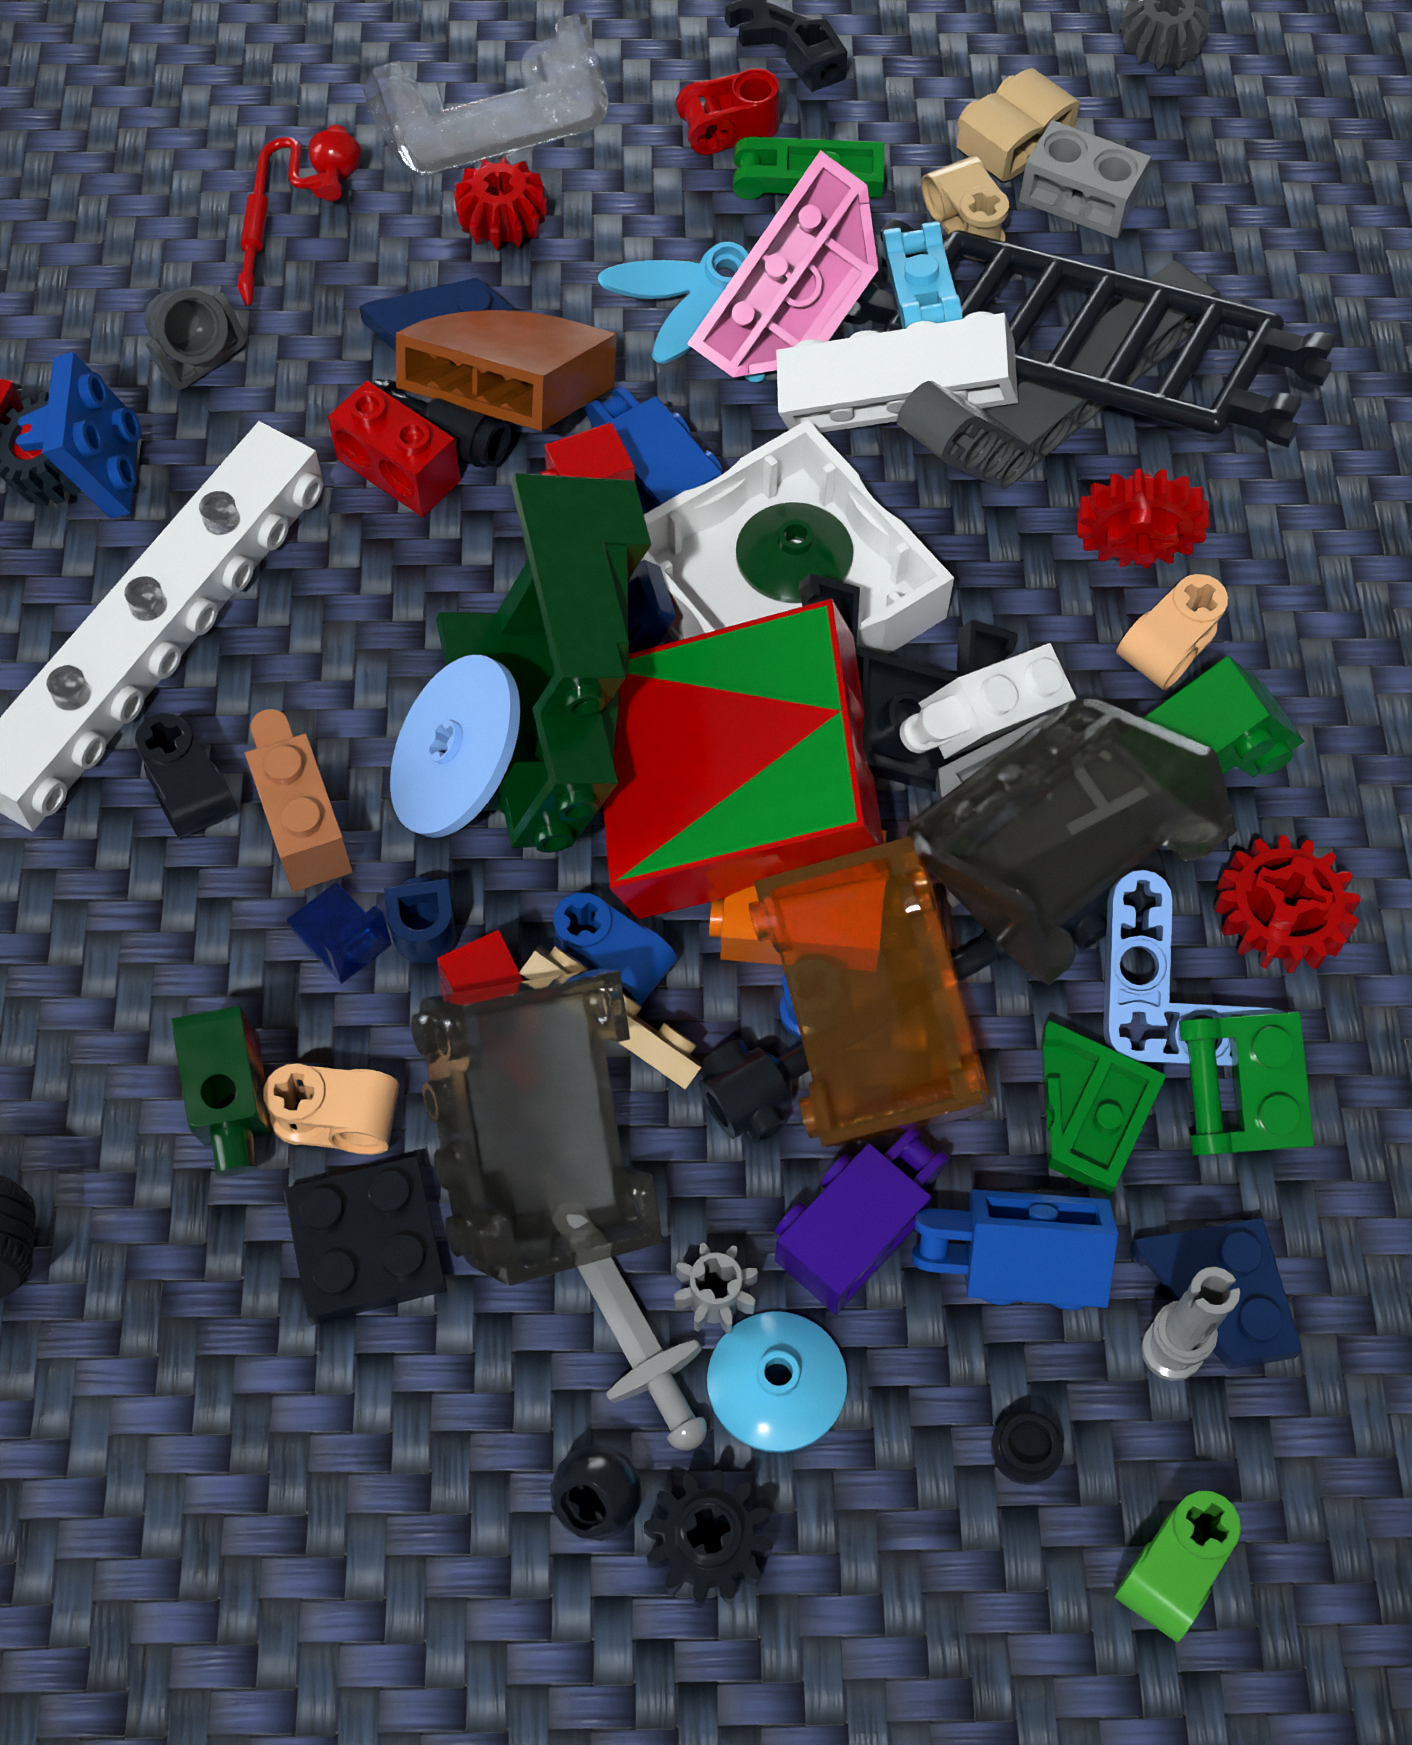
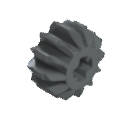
(1164, 30)

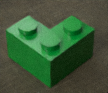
(1233, 717)

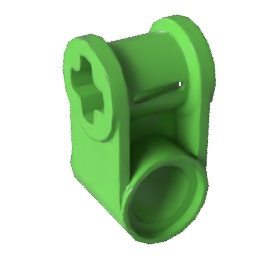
(1174, 1572)

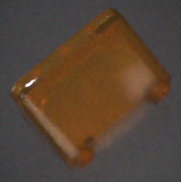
(872, 994)

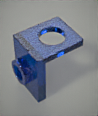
(341, 932)

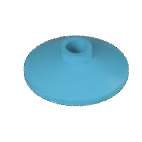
(772, 1415)

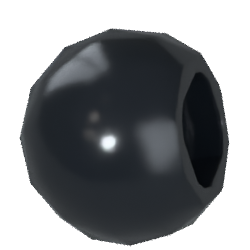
(596, 1492)

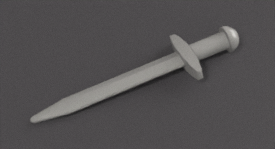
(650, 1364)

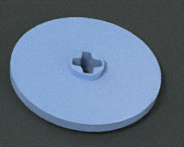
(455, 746)

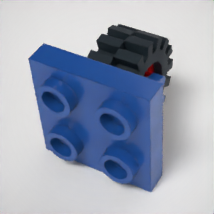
(72, 442)

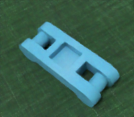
(923, 281)

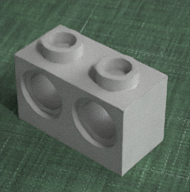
(1084, 178)

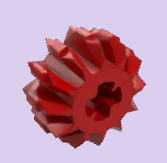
(500, 202)

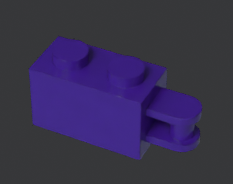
(857, 1219)

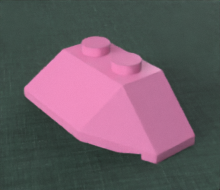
(796, 276)

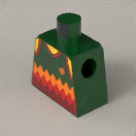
(220, 1061)

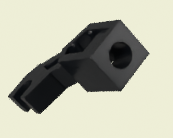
(810, 43)

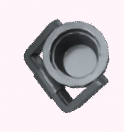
(192, 330)

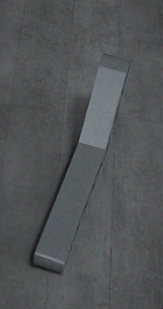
(1015, 437)

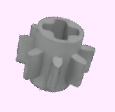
(703, 1300)

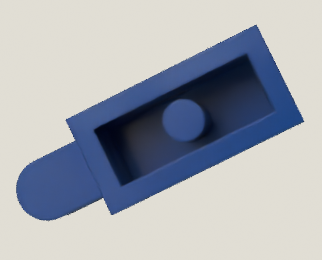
(658, 446)
(1024, 1248)

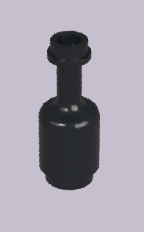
(477, 436)

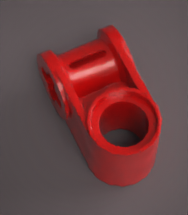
(732, 110)

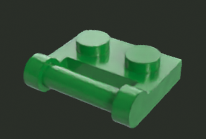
(1267, 1083)

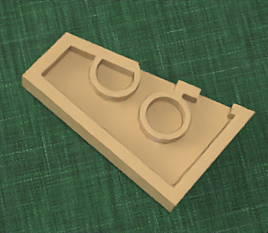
(663, 1049)

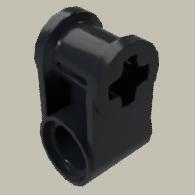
(184, 779)

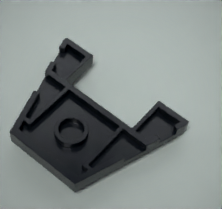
(896, 686)

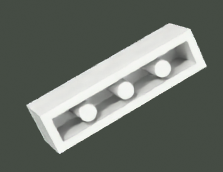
(873, 372)

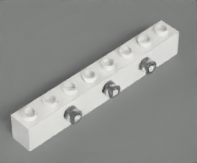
(151, 620)

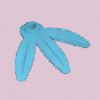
(673, 278)

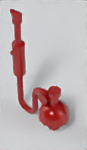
(333, 156)

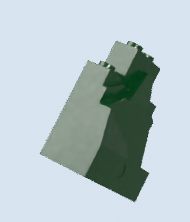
(565, 647)

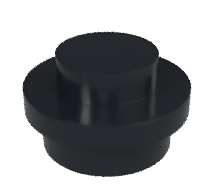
(1027, 1447)

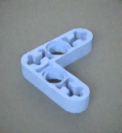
(1153, 997)

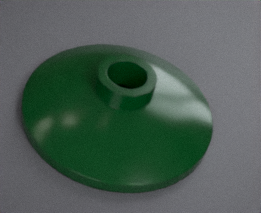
(776, 565)

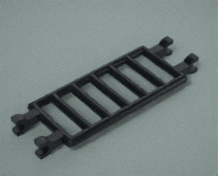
(1234, 400)

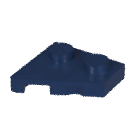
(1261, 1322)

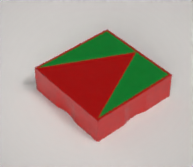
(738, 760)

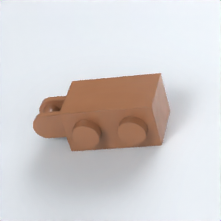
(295, 803)

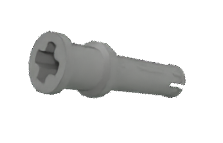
(1187, 1328)

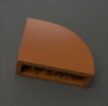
(507, 364)

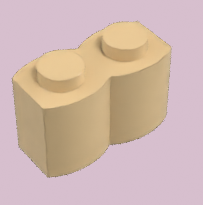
(1009, 123)

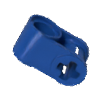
(615, 945)

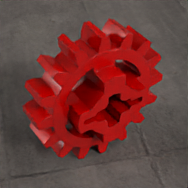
(1142, 518)
(1317, 911)

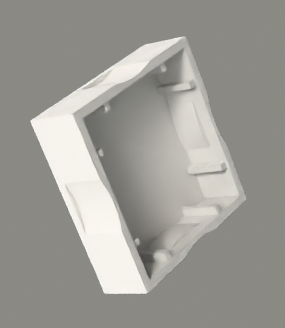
(697, 534)

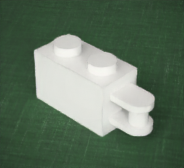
(988, 703)

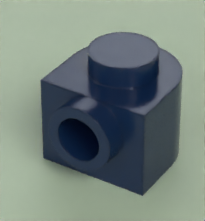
(421, 918)

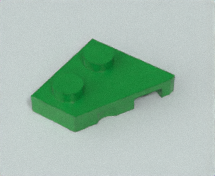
(1092, 1106)

